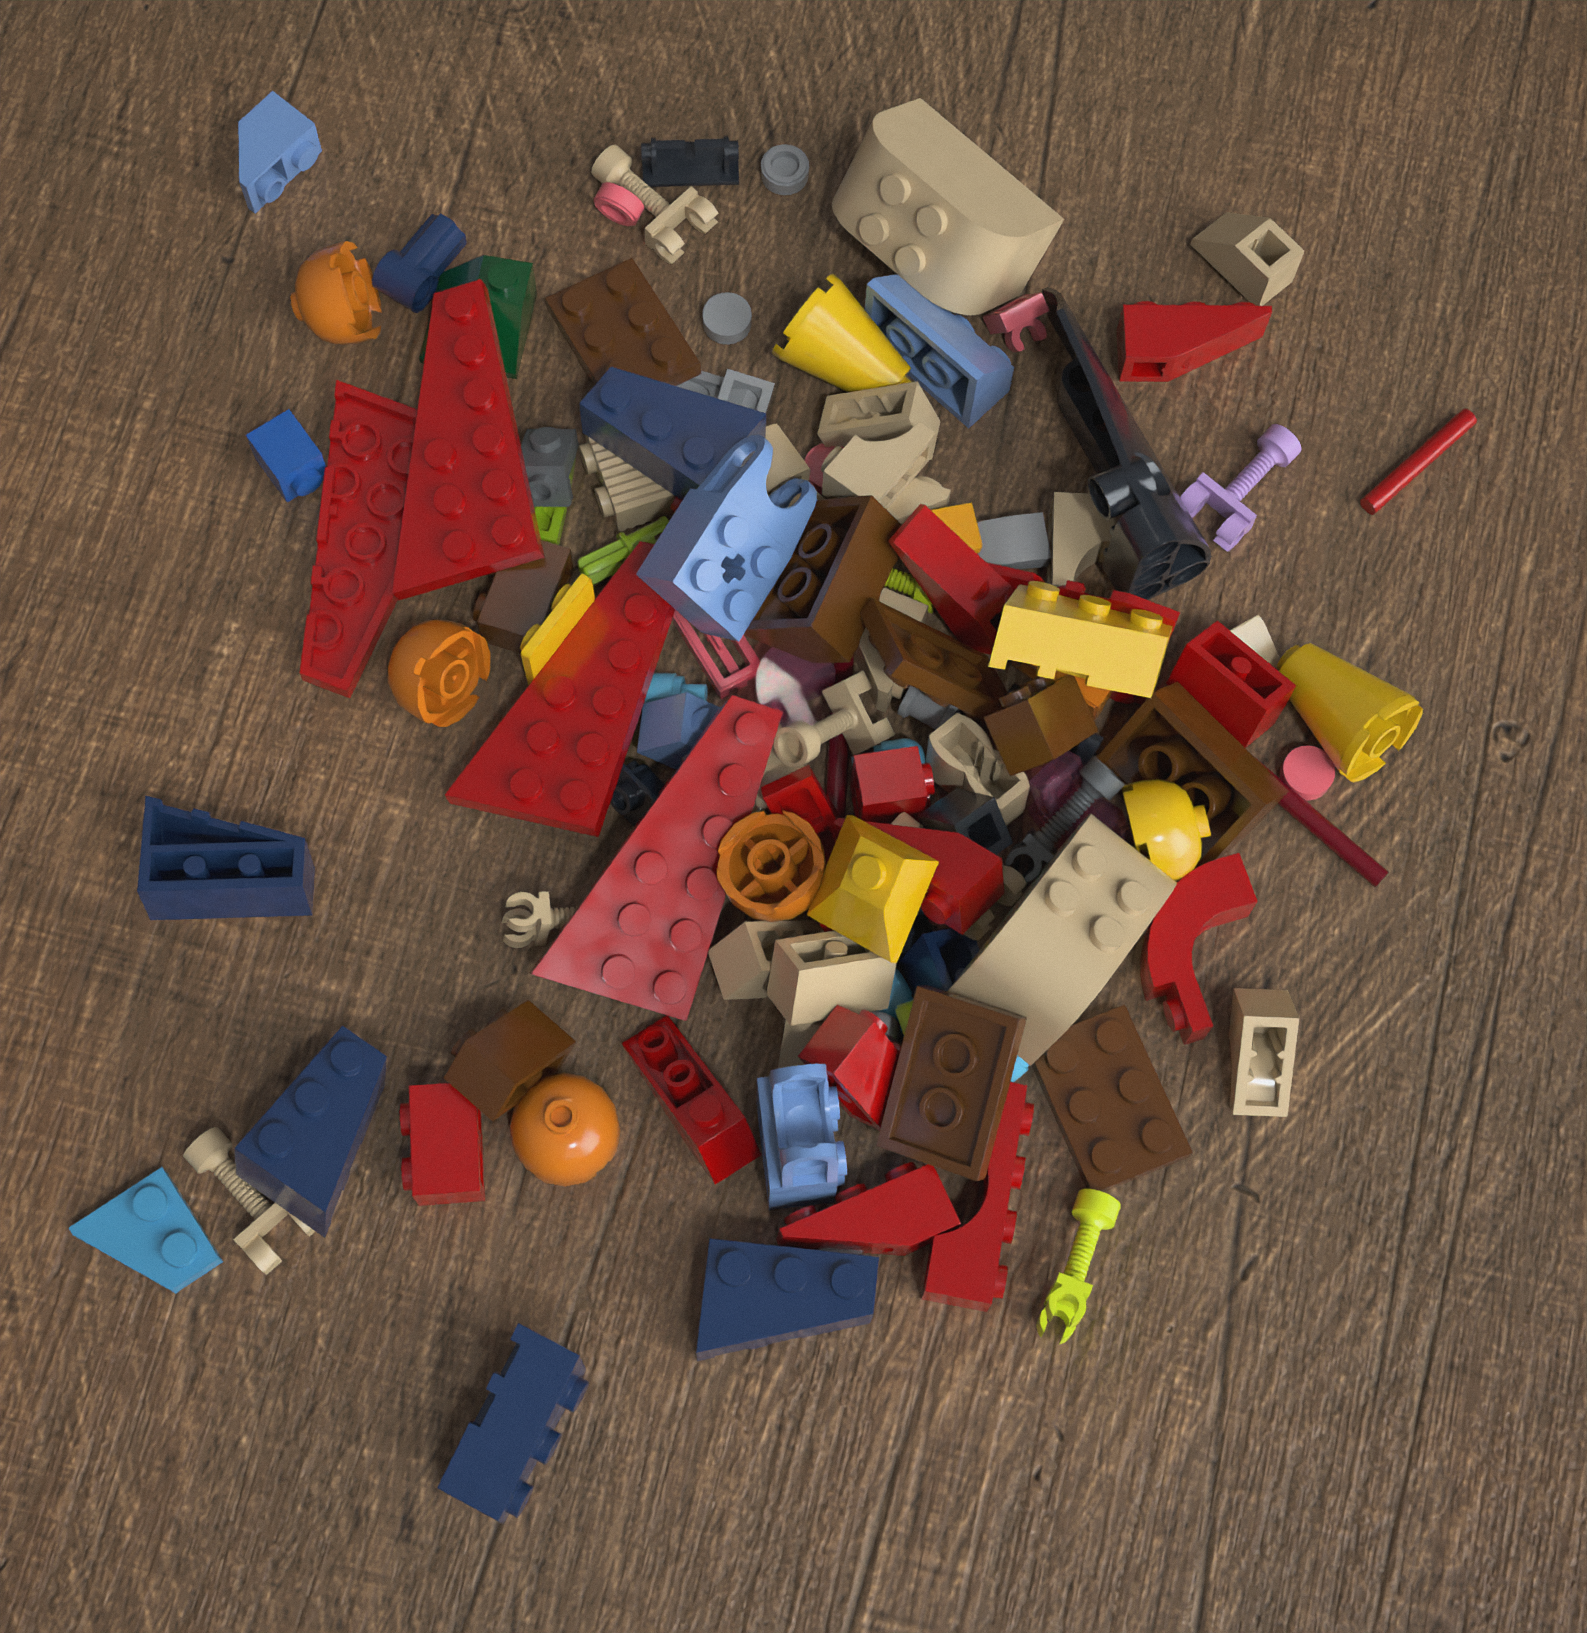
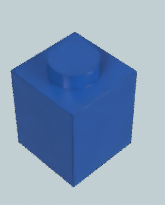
(288, 456)

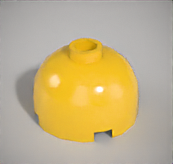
(1166, 825)

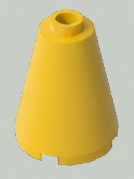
(841, 343)
(1348, 709)

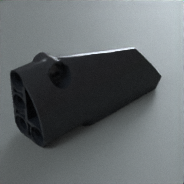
(1157, 539)

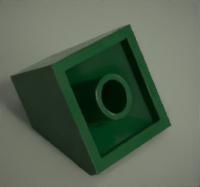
(512, 301)

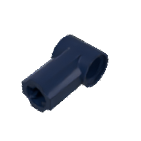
(413, 273)

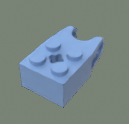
(729, 542)
(797, 1136)

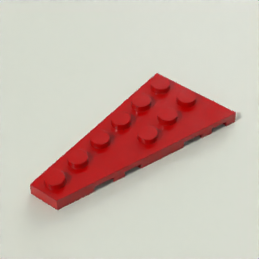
(467, 474)
(356, 536)
(573, 725)
(659, 897)

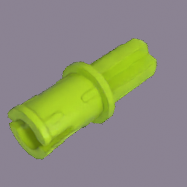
(607, 560)

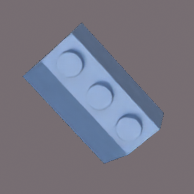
(940, 349)

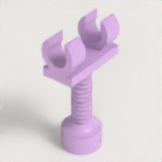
(1276, 447)

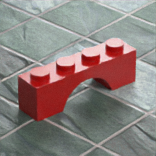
(965, 1262)

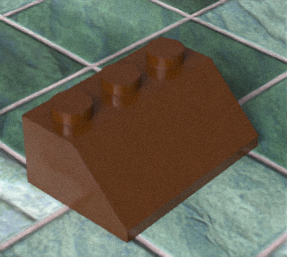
(829, 581)
(1185, 745)

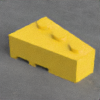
(1081, 639)

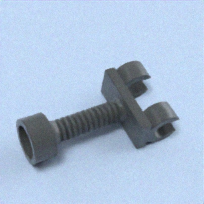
(1096, 783)

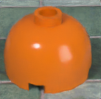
(336, 295)
(437, 670)
(771, 865)
(565, 1129)

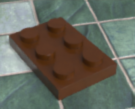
(622, 325)
(933, 662)
(951, 1082)
(1110, 1102)

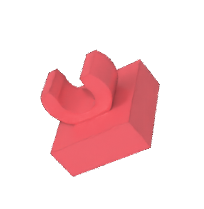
(1015, 316)

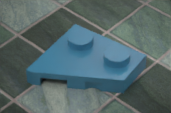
(152, 1233)

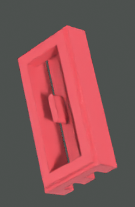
(737, 677)

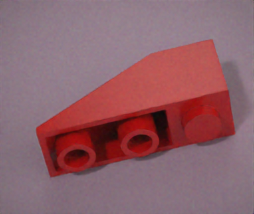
(1172, 340)
(953, 578)
(964, 881)
(693, 1100)
(882, 1220)

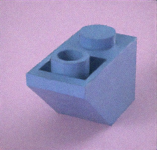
(273, 149)
(673, 726)

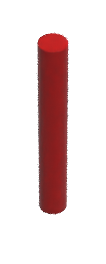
(1418, 461)

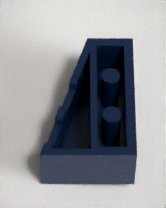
(665, 428)
(220, 868)
(313, 1131)
(780, 1294)
(515, 1426)

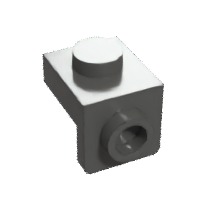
(548, 463)

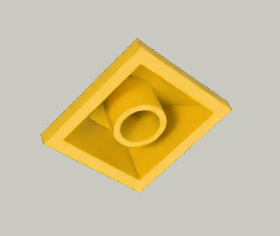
(872, 888)

